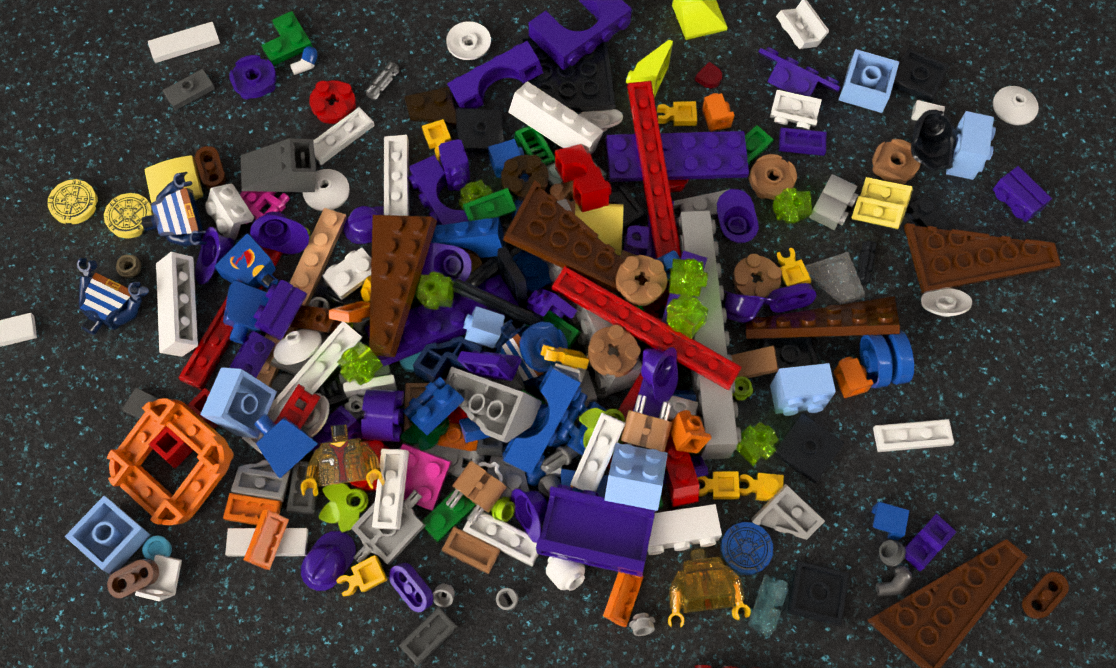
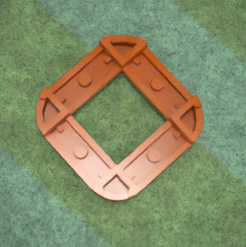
(213, 462)

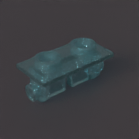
(764, 616)

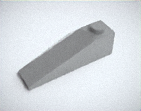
(493, 406)

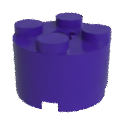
(382, 415)

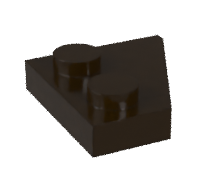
(432, 106)

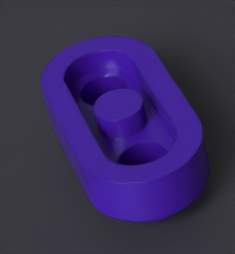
(792, 297)
(411, 587)

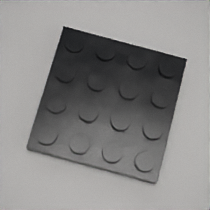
(579, 87)

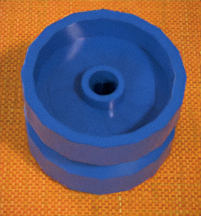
(887, 359)

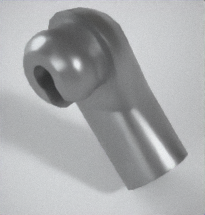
(897, 585)

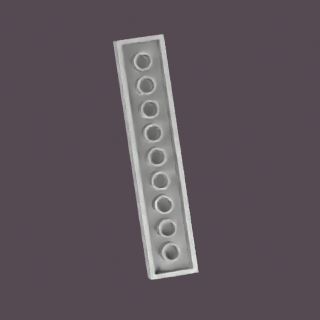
(714, 402)

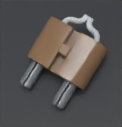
(645, 429)
(478, 487)

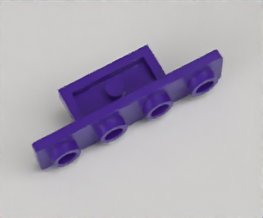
(793, 78)

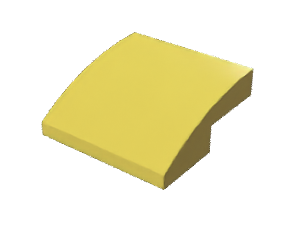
(162, 174)
(882, 203)
(606, 223)

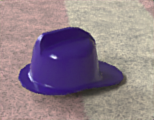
(737, 216)
(359, 224)
(279, 233)
(211, 254)
(447, 260)
(744, 307)
(661, 372)
(529, 511)
(328, 560)

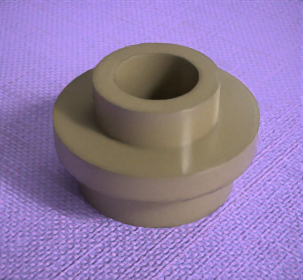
(126, 260)

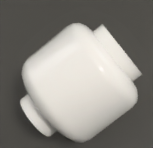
(565, 574)

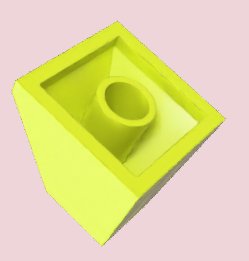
(699, 17)
(652, 67)

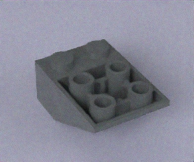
(280, 167)

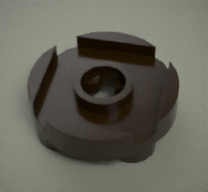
(522, 165)

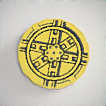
(72, 201)
(125, 214)

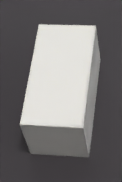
(921, 106)

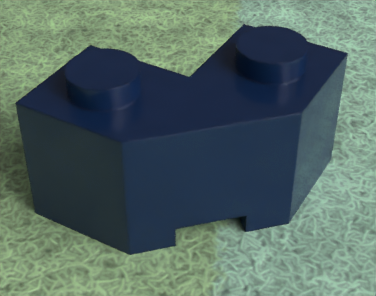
(438, 358)

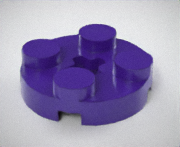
(257, 87)

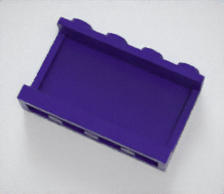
(595, 531)

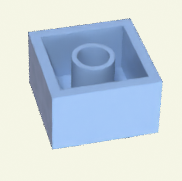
(869, 81)
(972, 145)
(802, 389)
(238, 402)
(636, 476)
(107, 535)

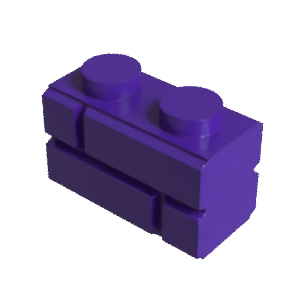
(455, 164)
(1021, 194)
(280, 309)

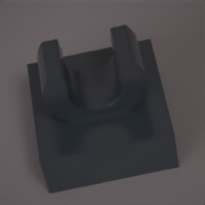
(333, 392)

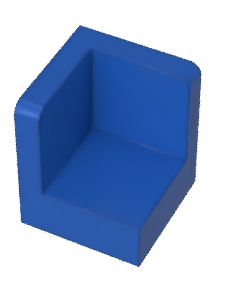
(890, 519)

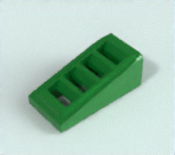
(528, 133)

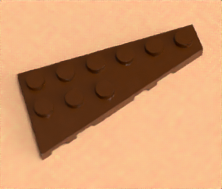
(563, 239)
(963, 258)
(396, 267)
(849, 319)
(942, 613)

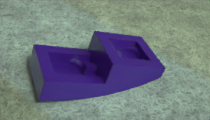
(928, 542)

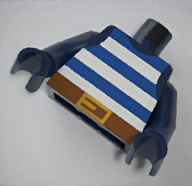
(176, 214)
(106, 300)
(510, 345)

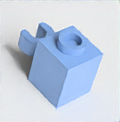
(483, 327)

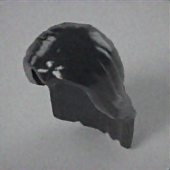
(934, 140)

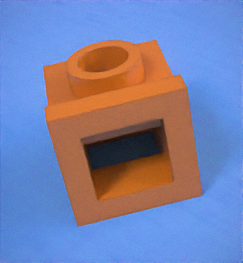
(717, 112)
(852, 377)
(688, 432)

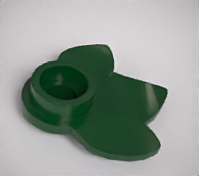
(414, 435)

